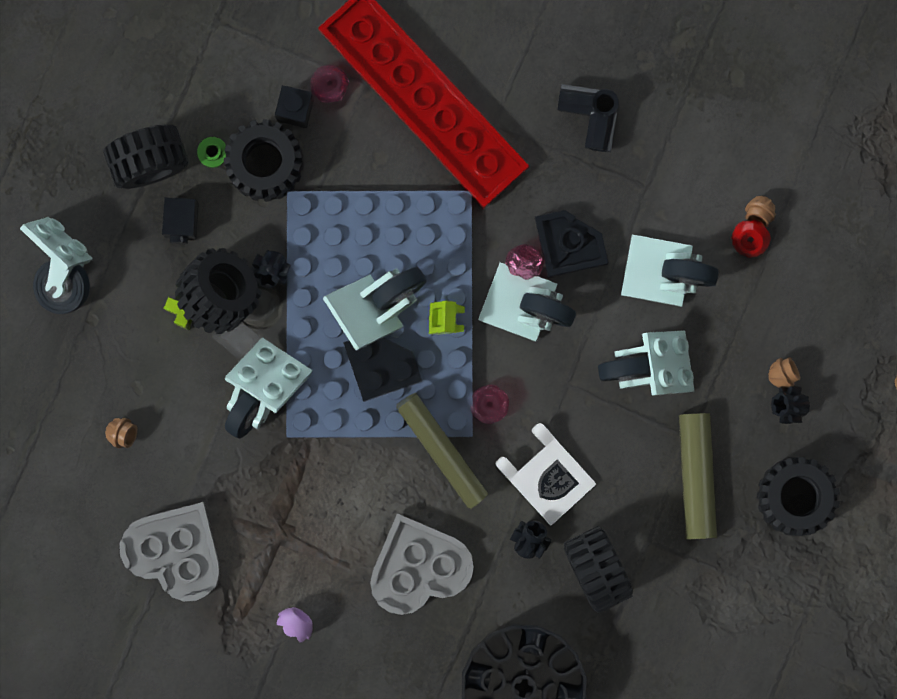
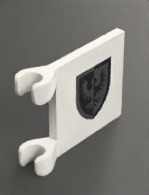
(550, 479)

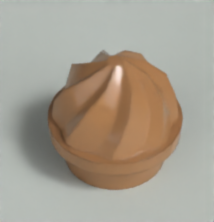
(760, 209)
(783, 373)
(121, 432)

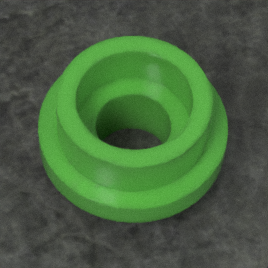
(211, 162)

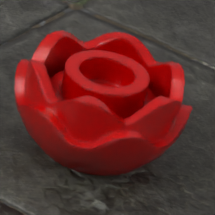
(748, 229)

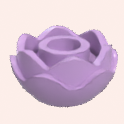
(295, 623)

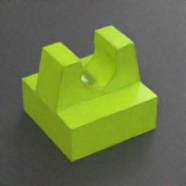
(172, 307)
(443, 318)

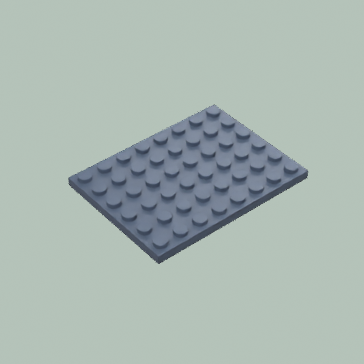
(364, 233)

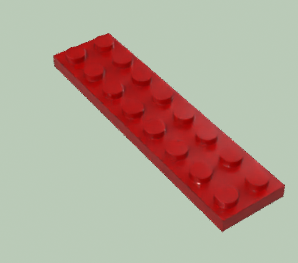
(424, 99)

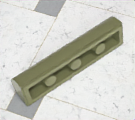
(442, 450)
(697, 476)

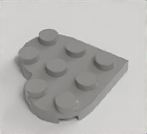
(174, 549)
(418, 565)

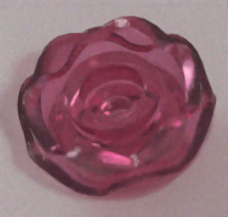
(322, 90)
(524, 261)
(492, 394)

